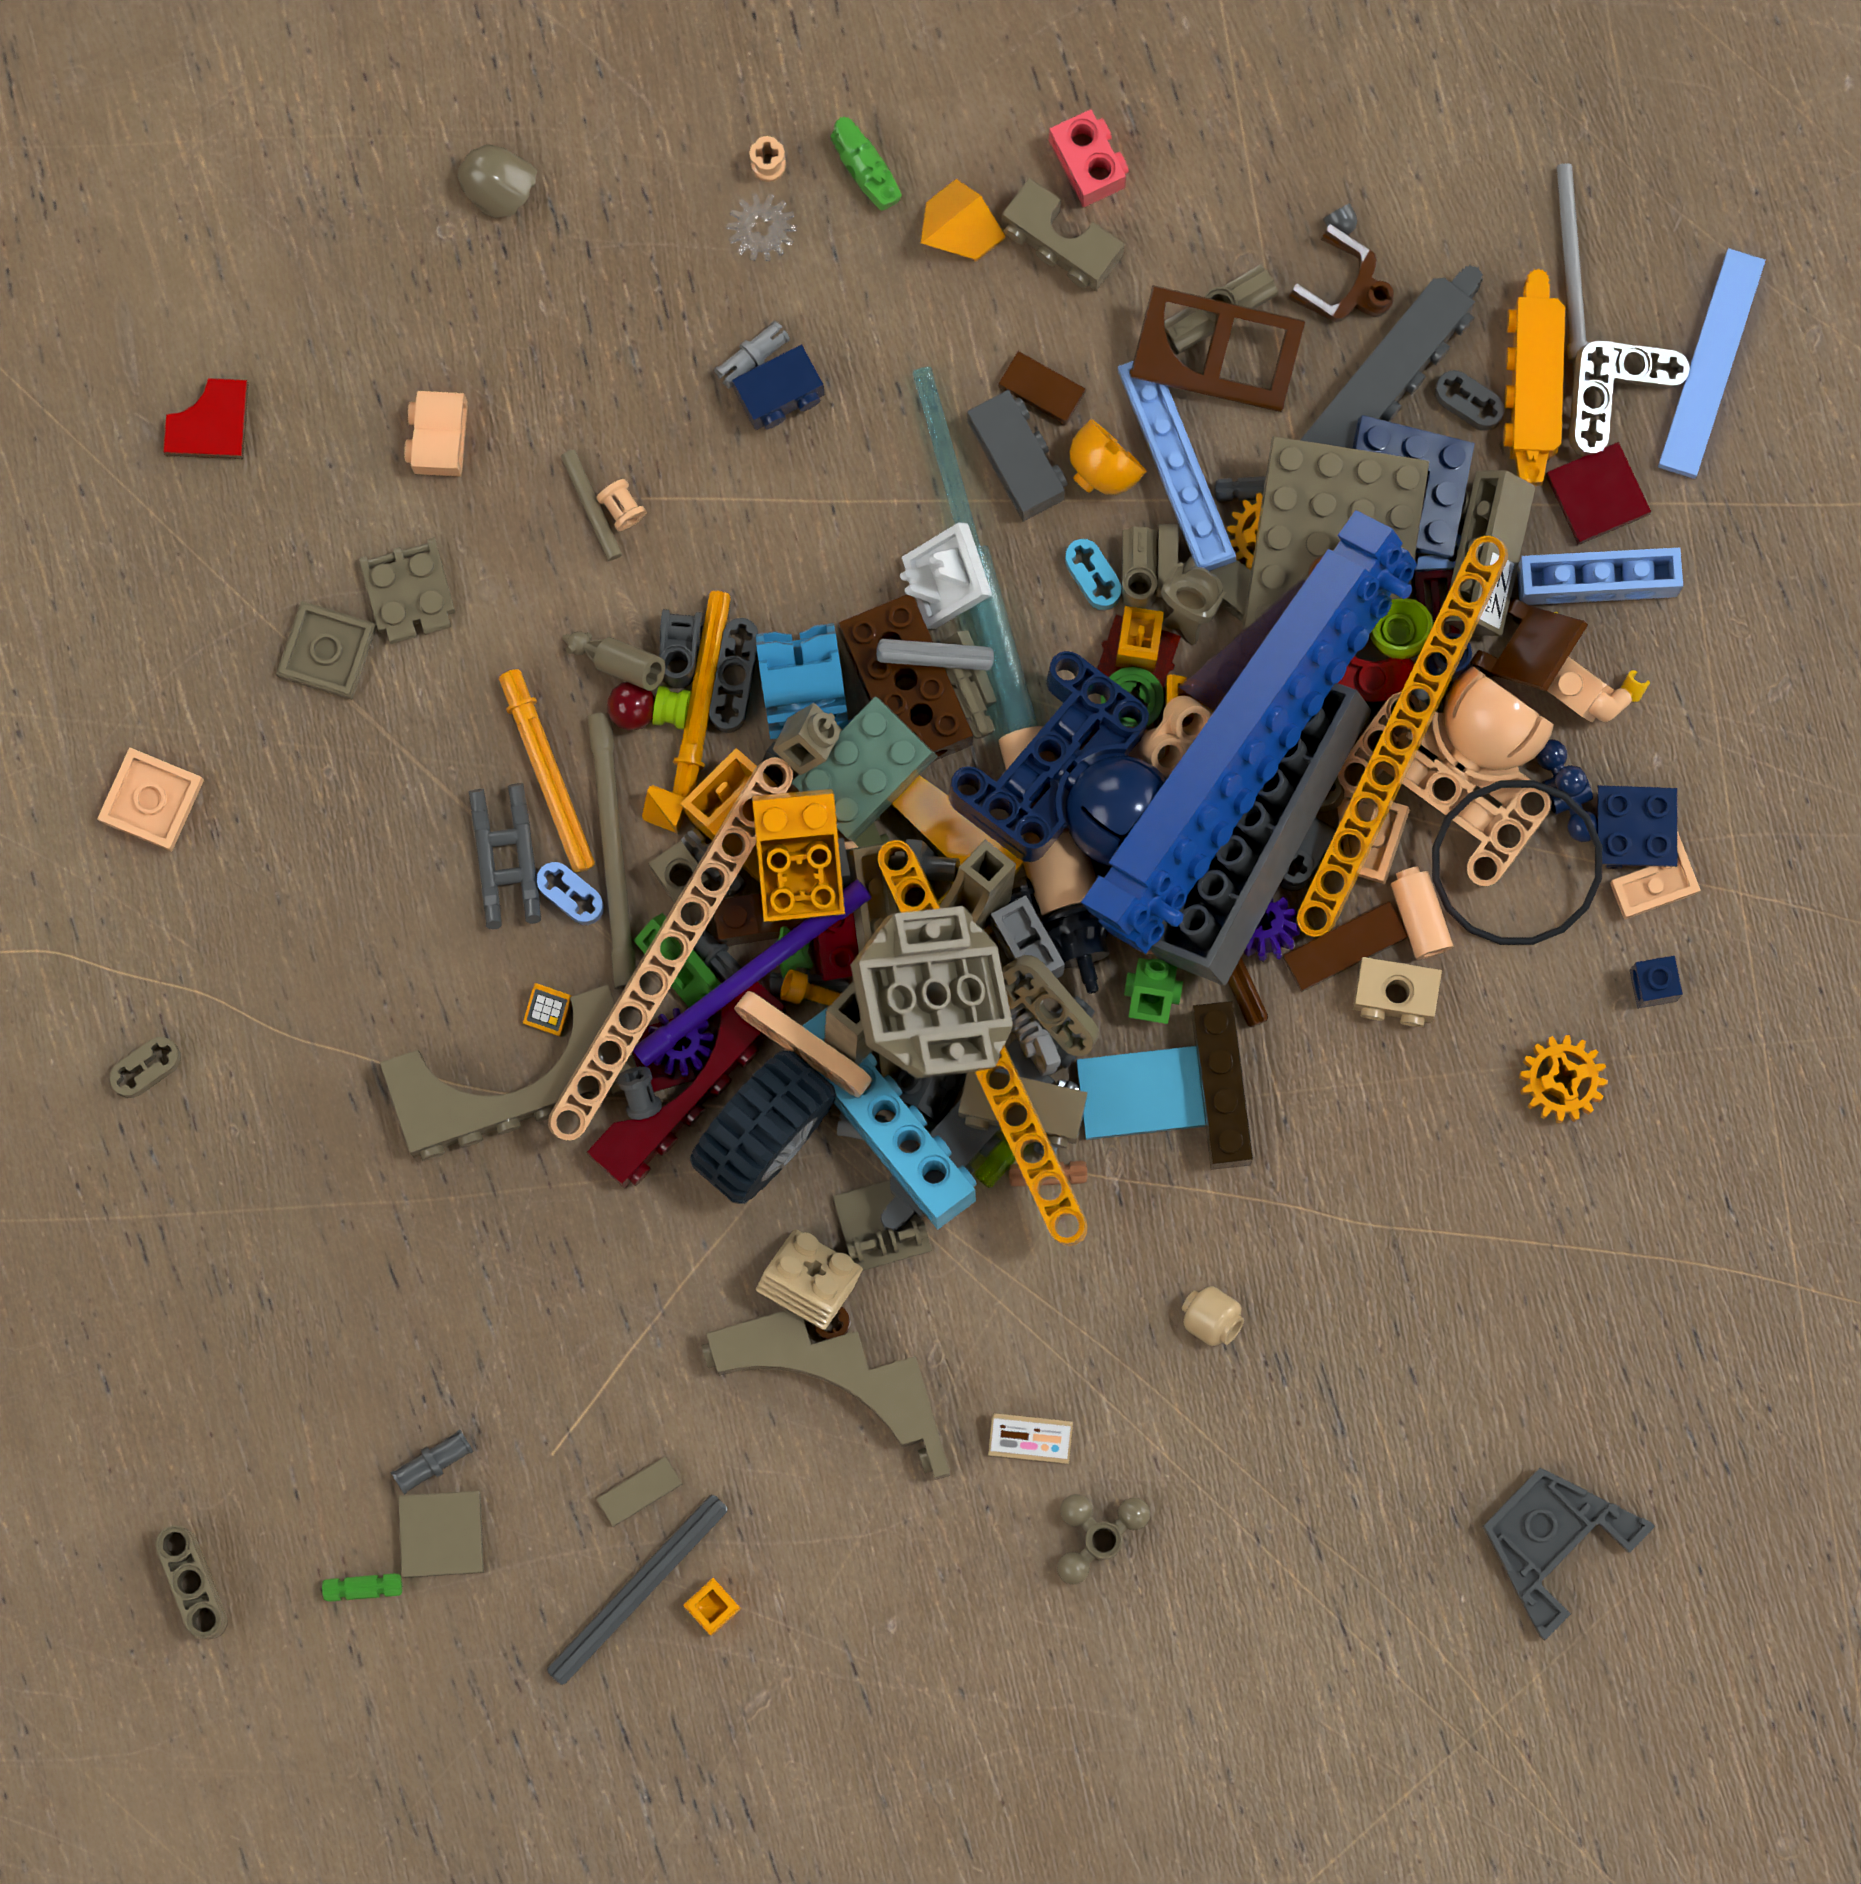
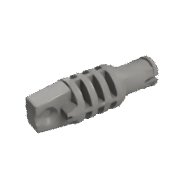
(1035, 1039)

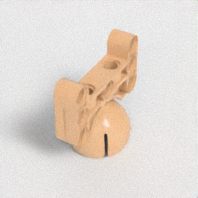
(1489, 736)

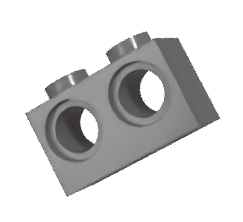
(1023, 934)

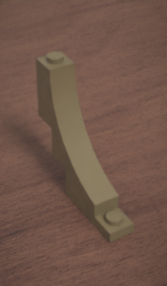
(890, 1391)

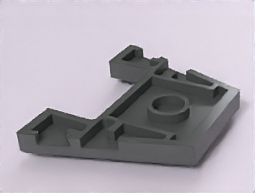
(1542, 1527)

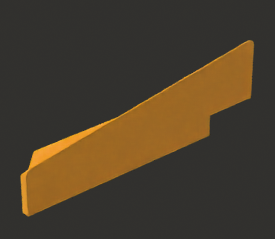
(939, 822)

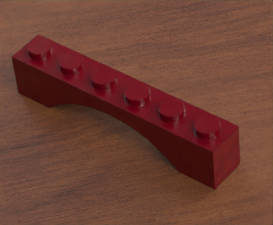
(632, 1143)

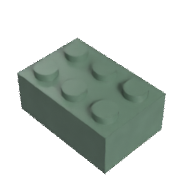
(868, 767)

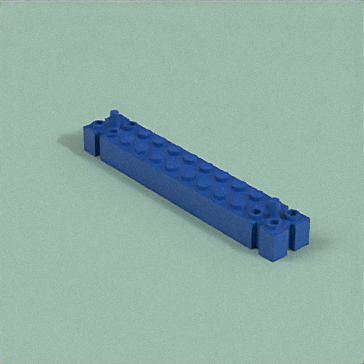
(1251, 732)

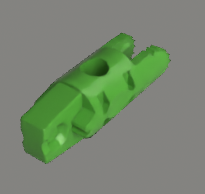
(865, 164)

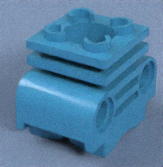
(800, 675)

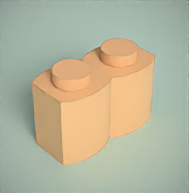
(437, 433)

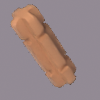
(1075, 1173)

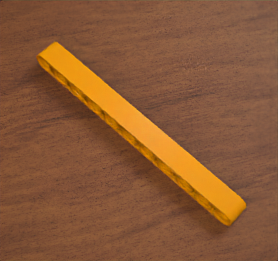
(1418, 724)
(1014, 1093)

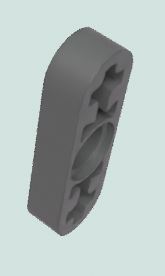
(718, 702)

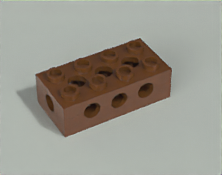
(933, 692)

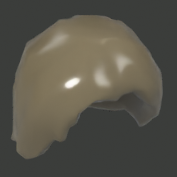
(496, 180)

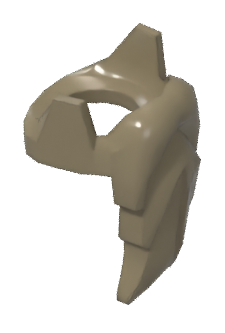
(1197, 599)

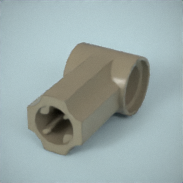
(1139, 565)

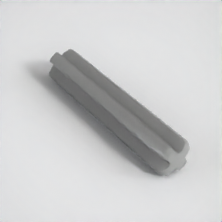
(935, 654)

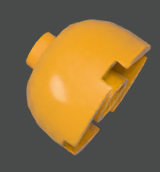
(1103, 462)

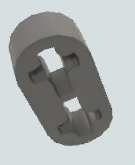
(1464, 408)

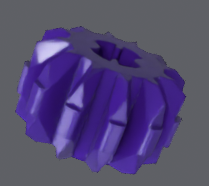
(1282, 926)
(687, 1055)

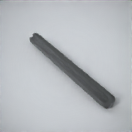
(637, 1589)

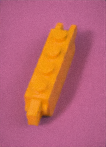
(1536, 378)

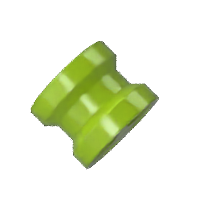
(671, 707)

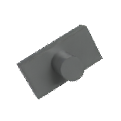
(934, 867)

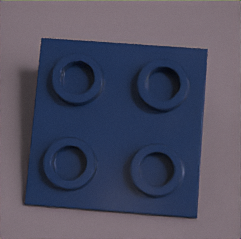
(1637, 826)

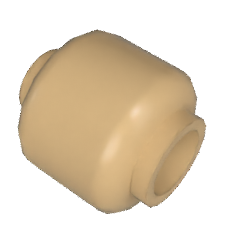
(1212, 1316)

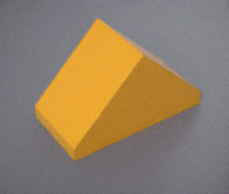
(1139, 638)

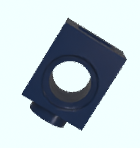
(1656, 982)

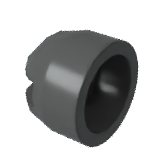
(1343, 219)

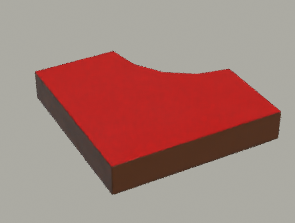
(212, 425)

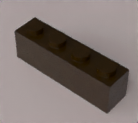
(1222, 1085)

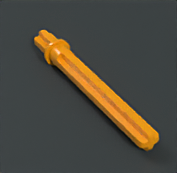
(695, 728)
(546, 770)

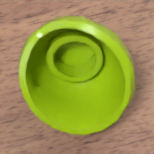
(1403, 629)

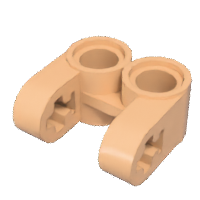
(1172, 733)

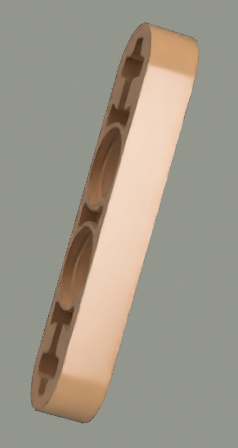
(804, 1043)

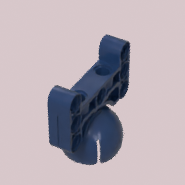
(1095, 800)

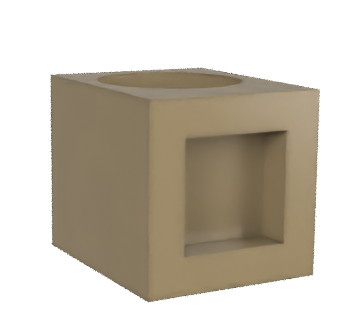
(670, 861)

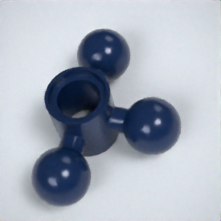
(1570, 780)

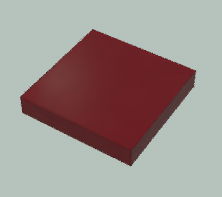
(1598, 493)

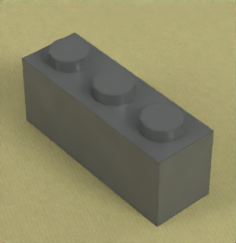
(1017, 454)

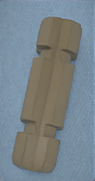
(971, 702)

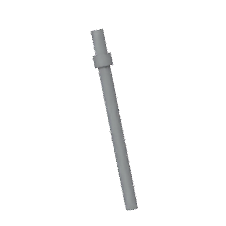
(1571, 263)

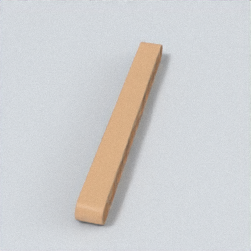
(653, 960)

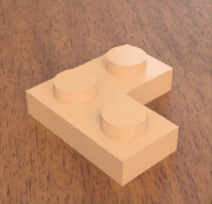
(1655, 886)

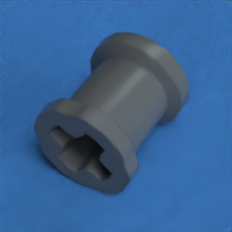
(639, 1093)

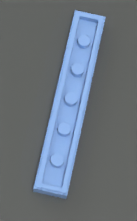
(1711, 363)
(1179, 471)

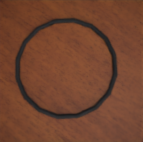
(1516, 784)

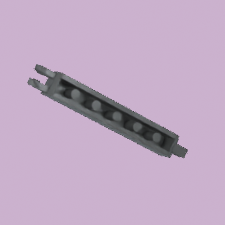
(1400, 358)
(968, 1142)

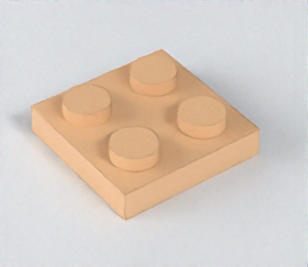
(150, 799)

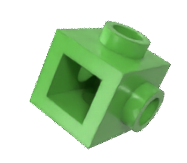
(1153, 990)

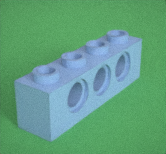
(1600, 576)

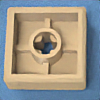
(809, 1278)

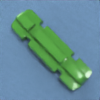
(362, 1587)

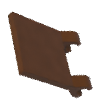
(1536, 647)

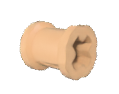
(758, 150)
(624, 517)

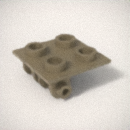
(865, 1234)

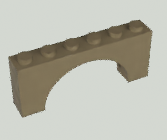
(980, 886)
(441, 1116)

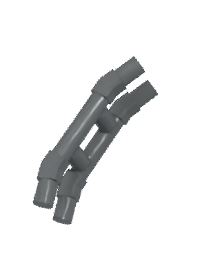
(487, 840)

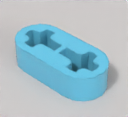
(1100, 569)

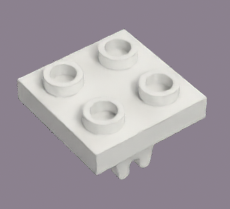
(945, 576)

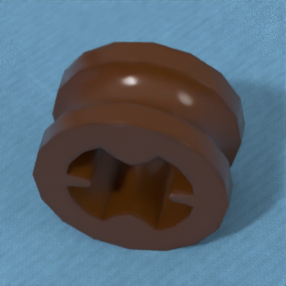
(844, 1319)

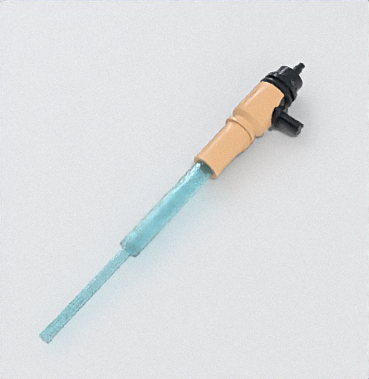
(1065, 872)

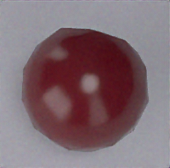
(630, 706)

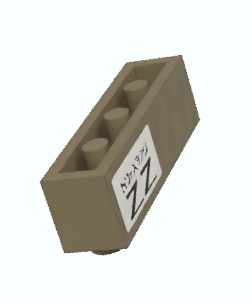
(1497, 509)

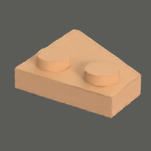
(1385, 846)

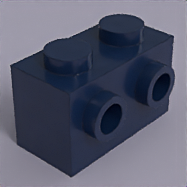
(779, 388)

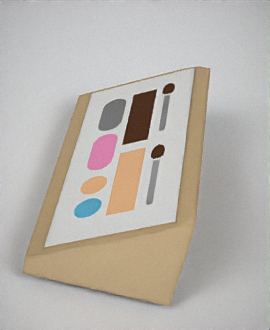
(1030, 1438)

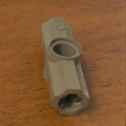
(1195, 324)

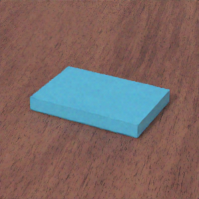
(1141, 1092)

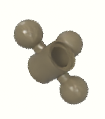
(1077, 1512)

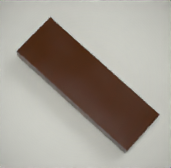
(1345, 946)

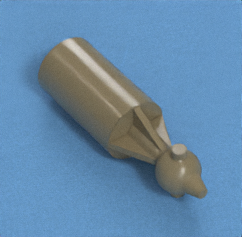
(619, 659)

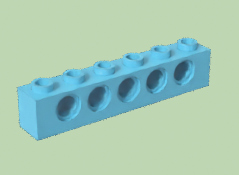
(937, 1201)

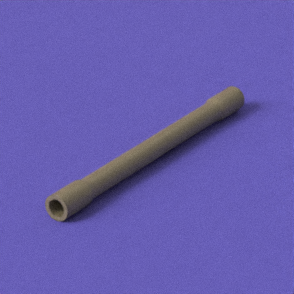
(602, 748)

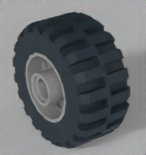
(763, 1126)

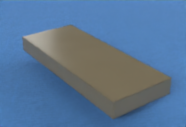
(639, 1491)

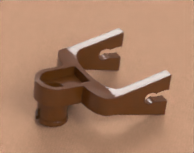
(1362, 291)

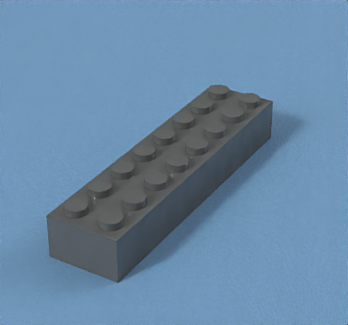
(1248, 869)

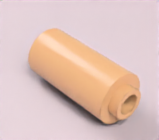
(1421, 913)

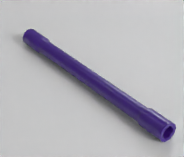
(667, 1036)

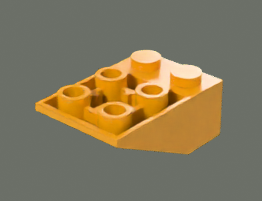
(715, 796)
(798, 855)

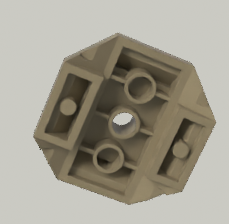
(963, 976)

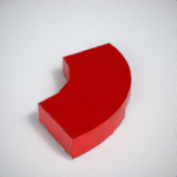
(1377, 679)

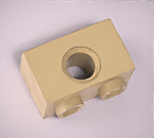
(1419, 983)

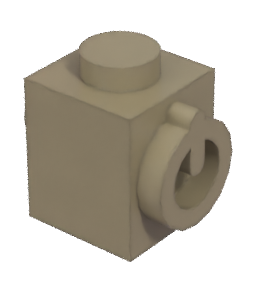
(807, 738)

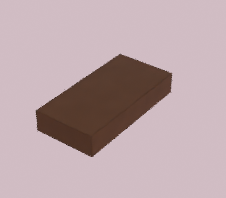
(1042, 387)

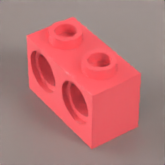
(1080, 160)

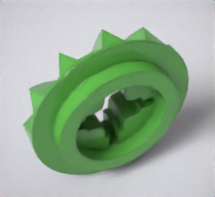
(1150, 691)

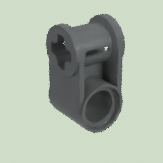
(680, 640)
(1309, 855)

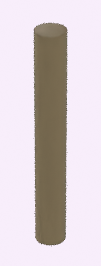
(591, 505)

